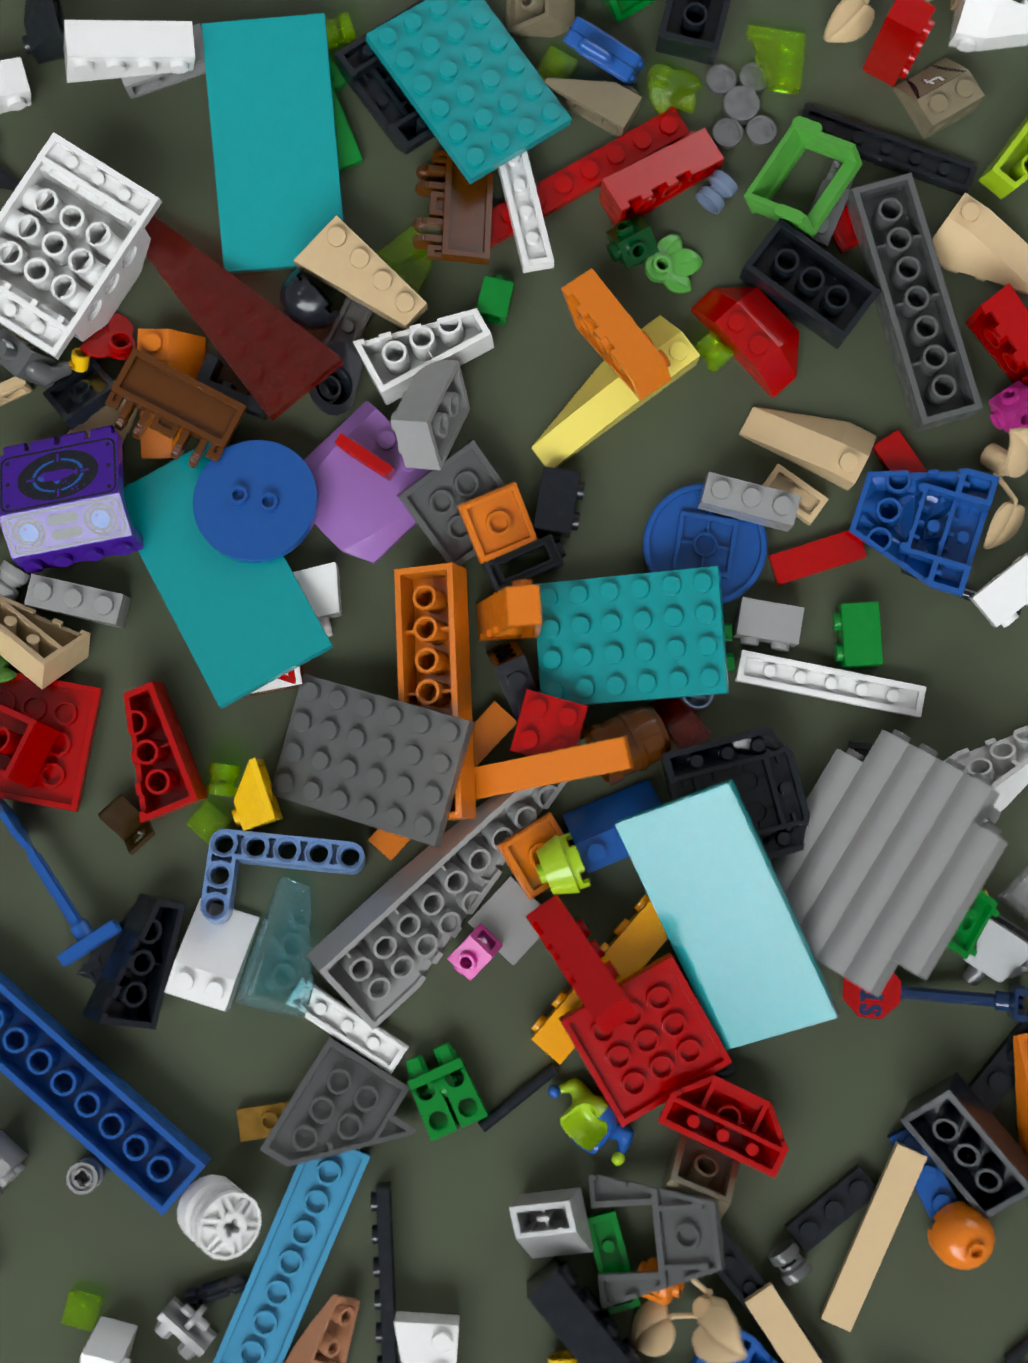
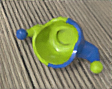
(591, 1120)

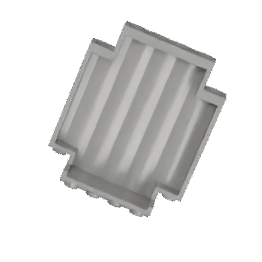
(890, 859)

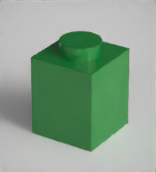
(496, 299)

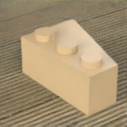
(37, 645)

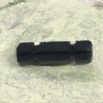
(215, 1290)

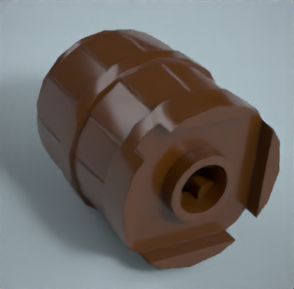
(645, 738)

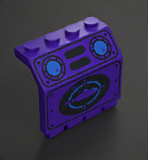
(65, 500)

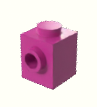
(475, 952)

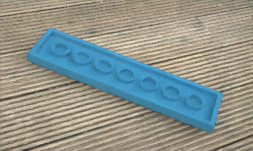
(292, 1259)

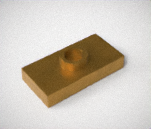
(259, 1120)

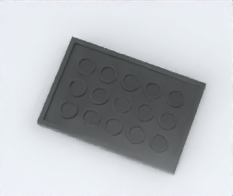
(372, 759)

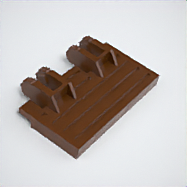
(465, 211)
(176, 403)

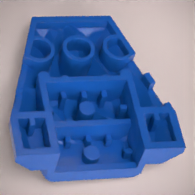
(926, 521)

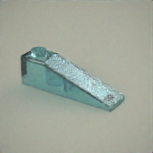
(278, 970)

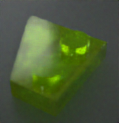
(779, 56)
(406, 260)

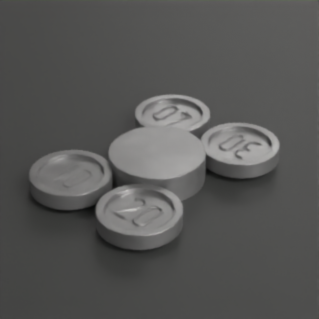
(740, 106)

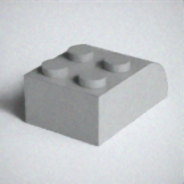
(431, 415)

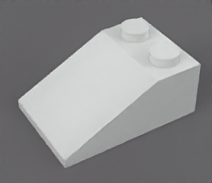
(212, 958)

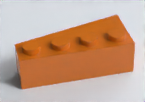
(616, 335)
(510, 613)

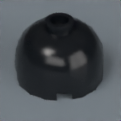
(306, 302)

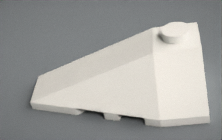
(989, 25)

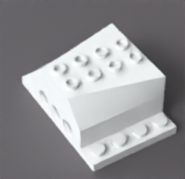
(70, 246)

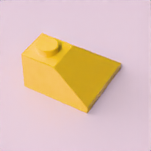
(255, 799)

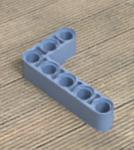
(270, 857)

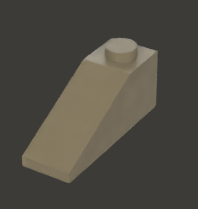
(599, 102)

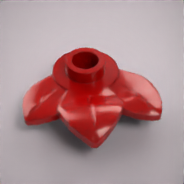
(112, 340)

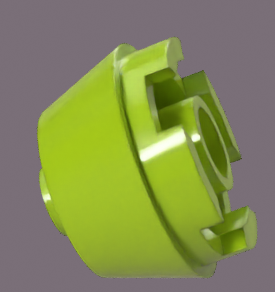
(561, 866)

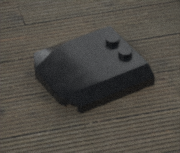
(382, 94)
(763, 776)

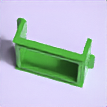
(800, 136)

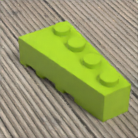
(1010, 165)

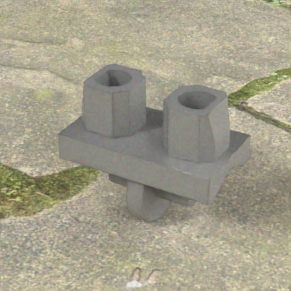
(187, 1326)

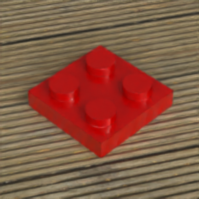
(547, 724)

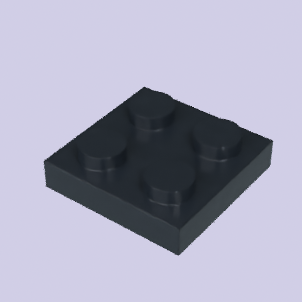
(80, 394)

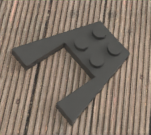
(685, 1236)

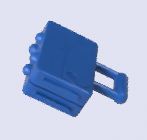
(604, 51)

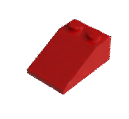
(23, 746)

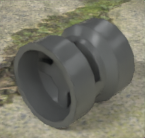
(790, 1262)

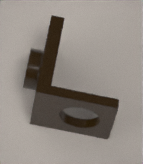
(125, 822)

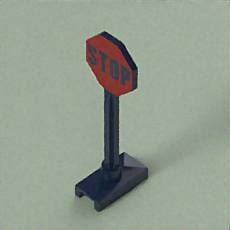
(870, 1006)

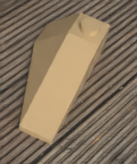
(982, 246)
(818, 444)

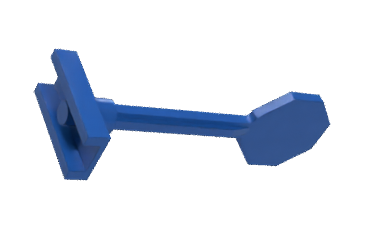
(86, 937)

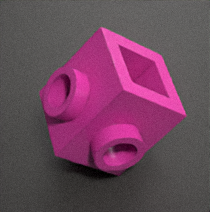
(1010, 407)

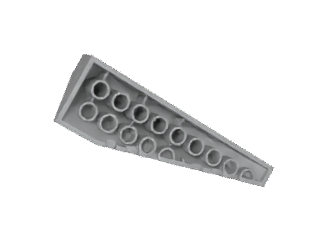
(401, 929)

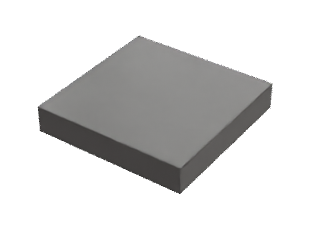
(506, 920)

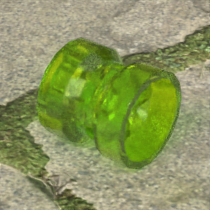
(346, 29)
(714, 352)
(223, 772)

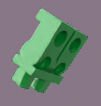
(435, 1085)

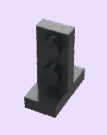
(209, 375)
(512, 673)

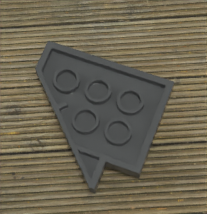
(338, 1109)

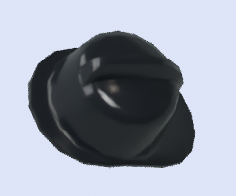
(338, 390)

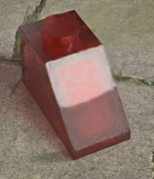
(681, 723)

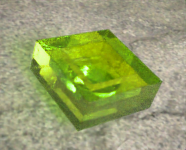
(556, 65)
(207, 821)
(81, 1310)

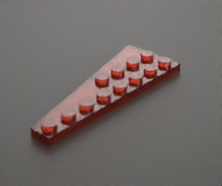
(258, 341)

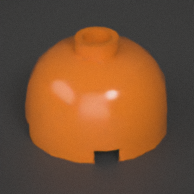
(961, 1236)

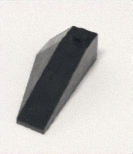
(44, 30)

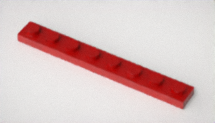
(589, 171)

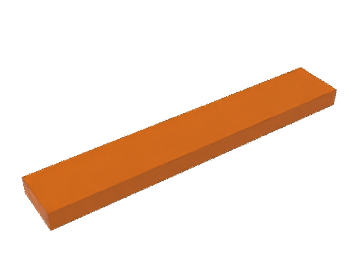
(487, 733)
(552, 767)

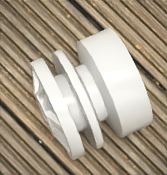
(219, 1217)

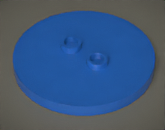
(256, 501)
(689, 538)

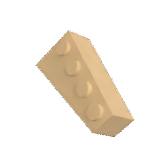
(353, 268)

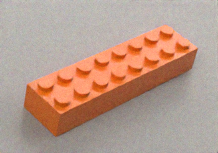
(436, 655)

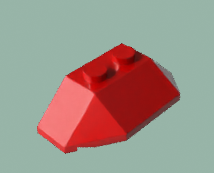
(756, 331)
(728, 1121)

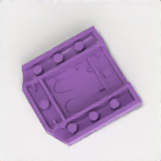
(356, 504)

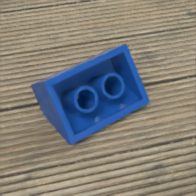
(595, 828)

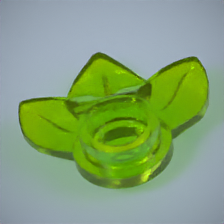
(672, 88)

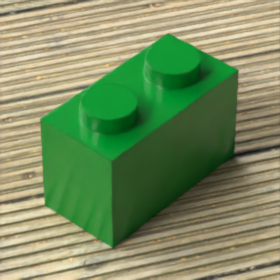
(858, 635)

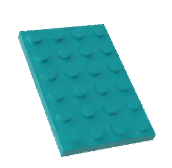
(468, 82)
(633, 637)

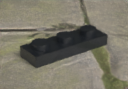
(831, 1208)

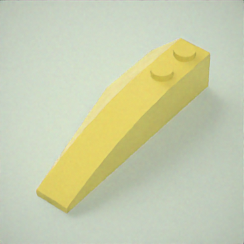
(607, 399)

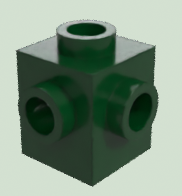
(631, 242)

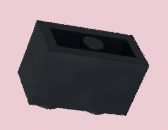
(557, 502)

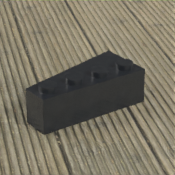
(139, 966)

